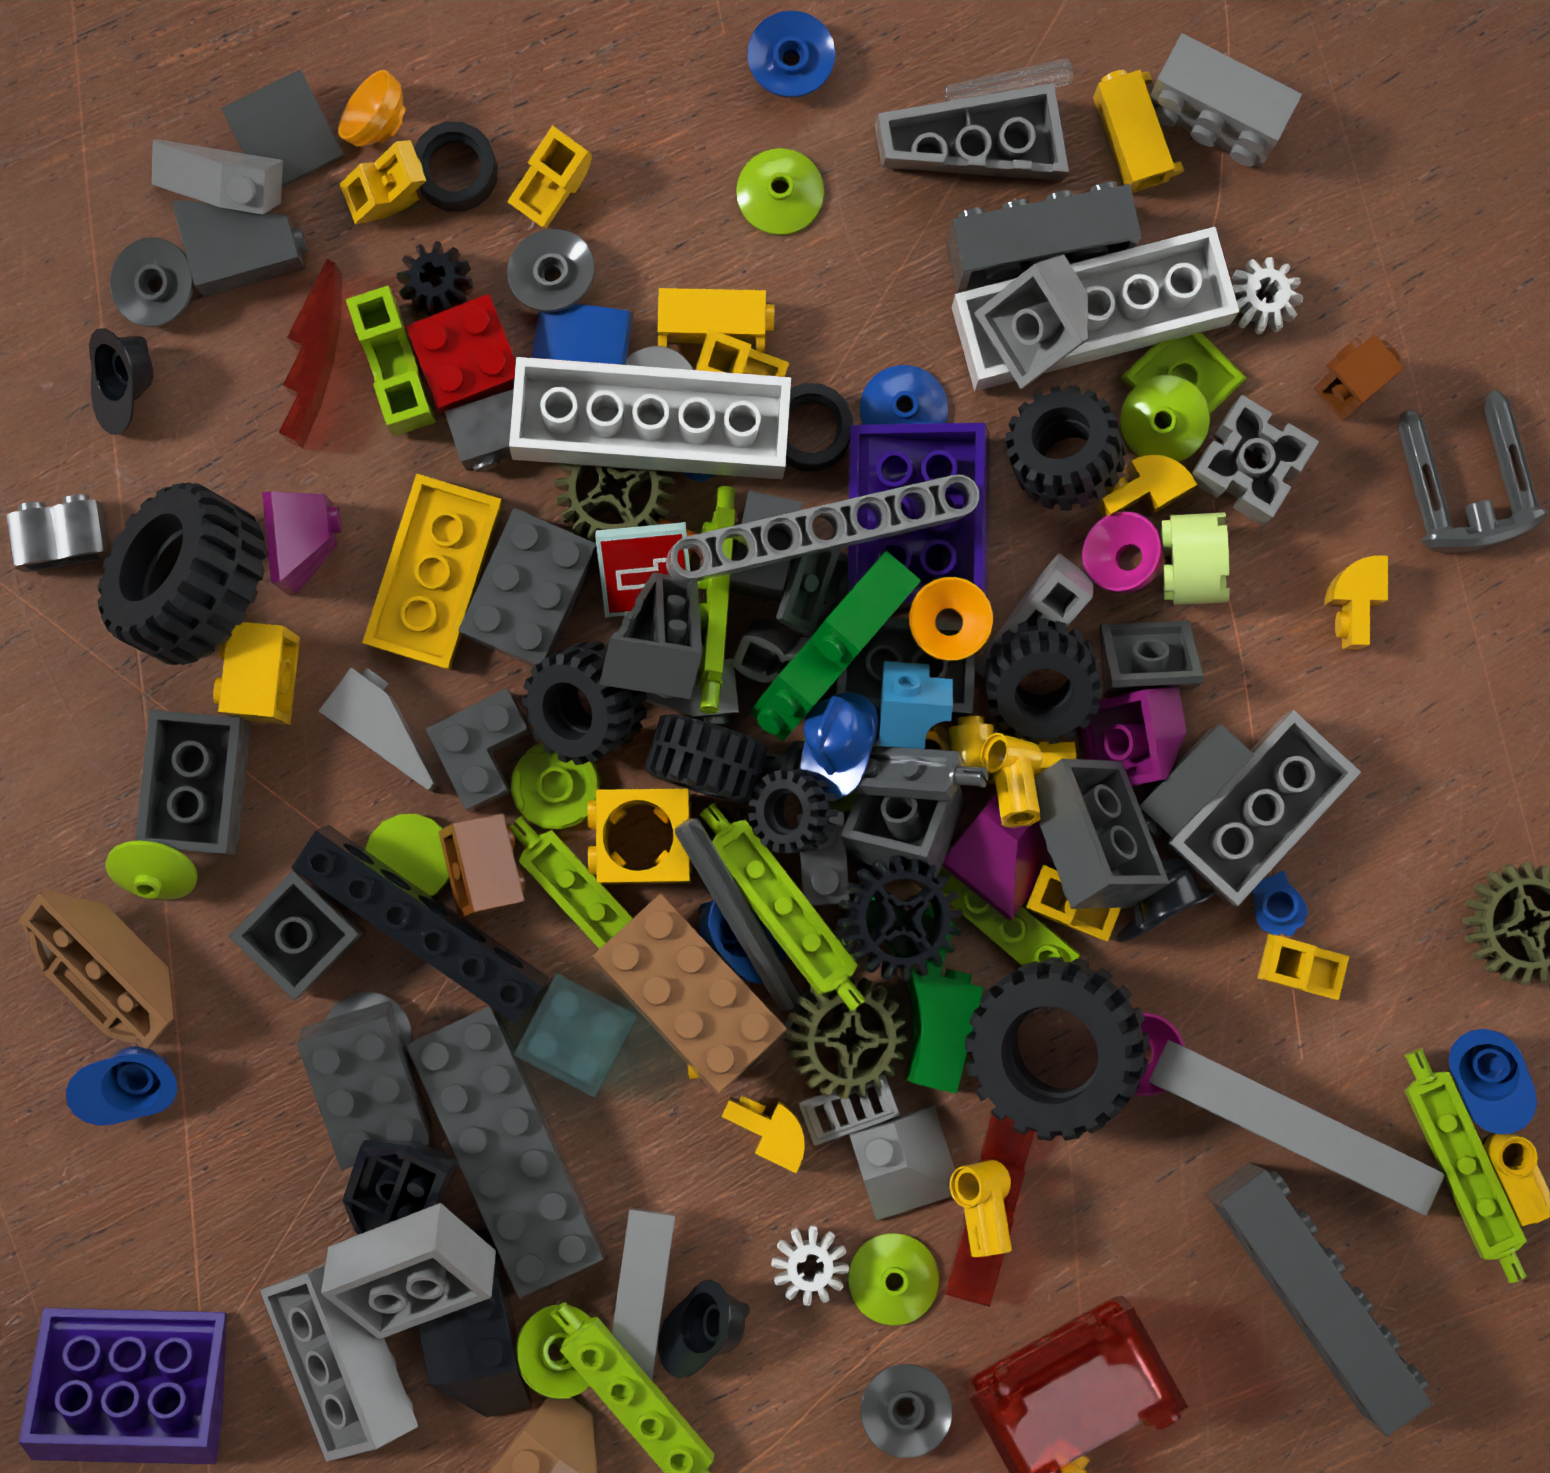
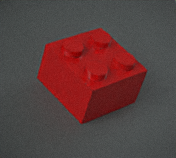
(464, 353)

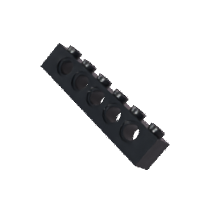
(420, 923)

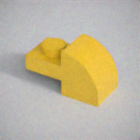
(554, 173)
(384, 185)
(732, 355)
(1154, 480)
(1356, 590)
(1051, 903)
(1302, 967)
(781, 1133)

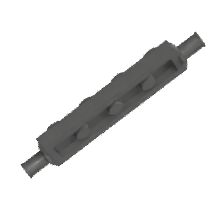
(900, 771)

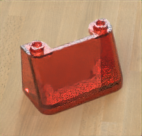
(1075, 1390)

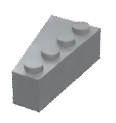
(980, 135)

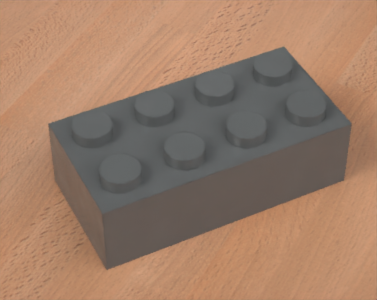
(1008, 241)

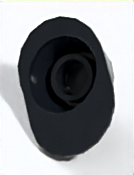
(118, 377)
(1160, 906)
(701, 1328)

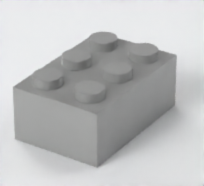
(1222, 102)
(409, 1271)

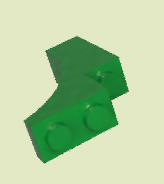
(834, 646)
(939, 1011)

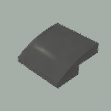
(285, 125)
(814, 590)

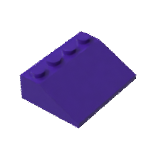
(910, 454)
(126, 1387)

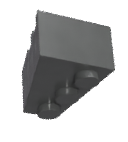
(658, 641)

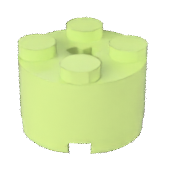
(1197, 558)

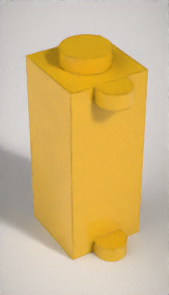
(1134, 130)
(690, 313)

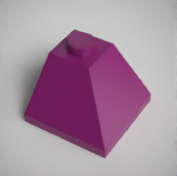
(298, 536)
(1140, 731)
(998, 860)

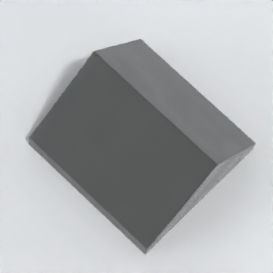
(1149, 656)

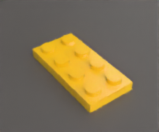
(432, 571)

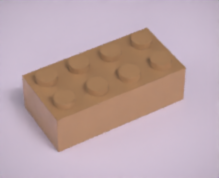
(688, 994)

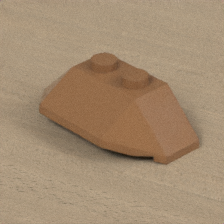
(100, 966)
(552, 1441)

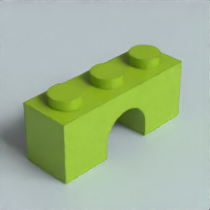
(391, 361)

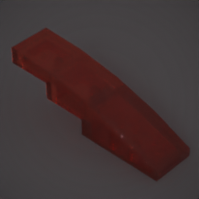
(316, 337)
(976, 1277)

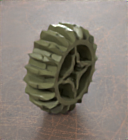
(598, 502)
(1517, 908)
(846, 1056)

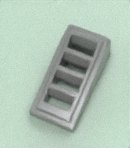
(818, 1136)

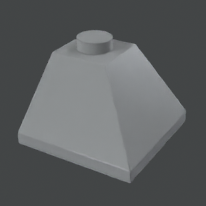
(1037, 319)
(904, 1162)

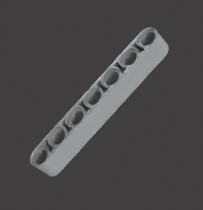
(841, 515)
(1296, 1127)

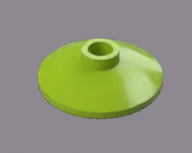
(782, 212)
(1184, 404)
(151, 870)
(888, 1255)
(542, 1374)

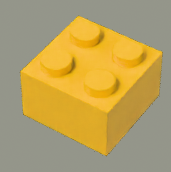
(258, 673)

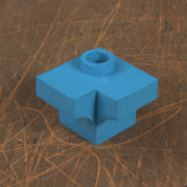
(911, 704)

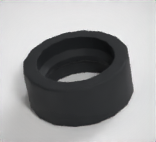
(464, 133)
(839, 407)

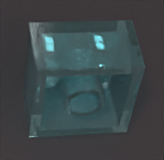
(576, 1034)

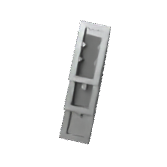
(643, 1284)

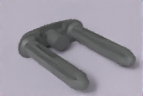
(1484, 528)

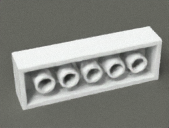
(1132, 303)
(650, 418)

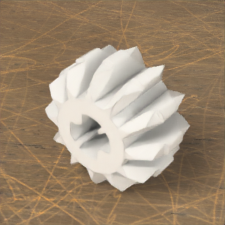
(1269, 280)
(821, 1276)

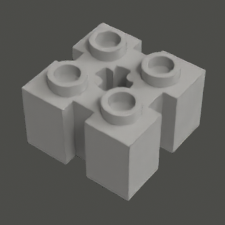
(1278, 456)

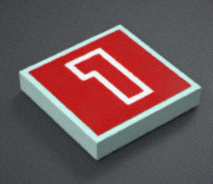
(629, 559)

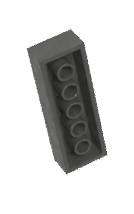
(507, 1151)
(1319, 1299)

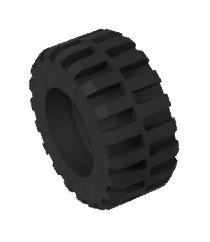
(182, 574)
(1010, 1083)

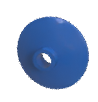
(791, 34)
(900, 382)

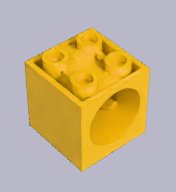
(610, 808)

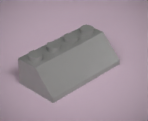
(339, 1369)

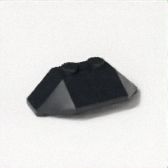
(395, 1181)
(474, 1351)

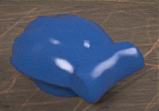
(1279, 906)

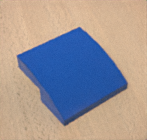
(584, 334)

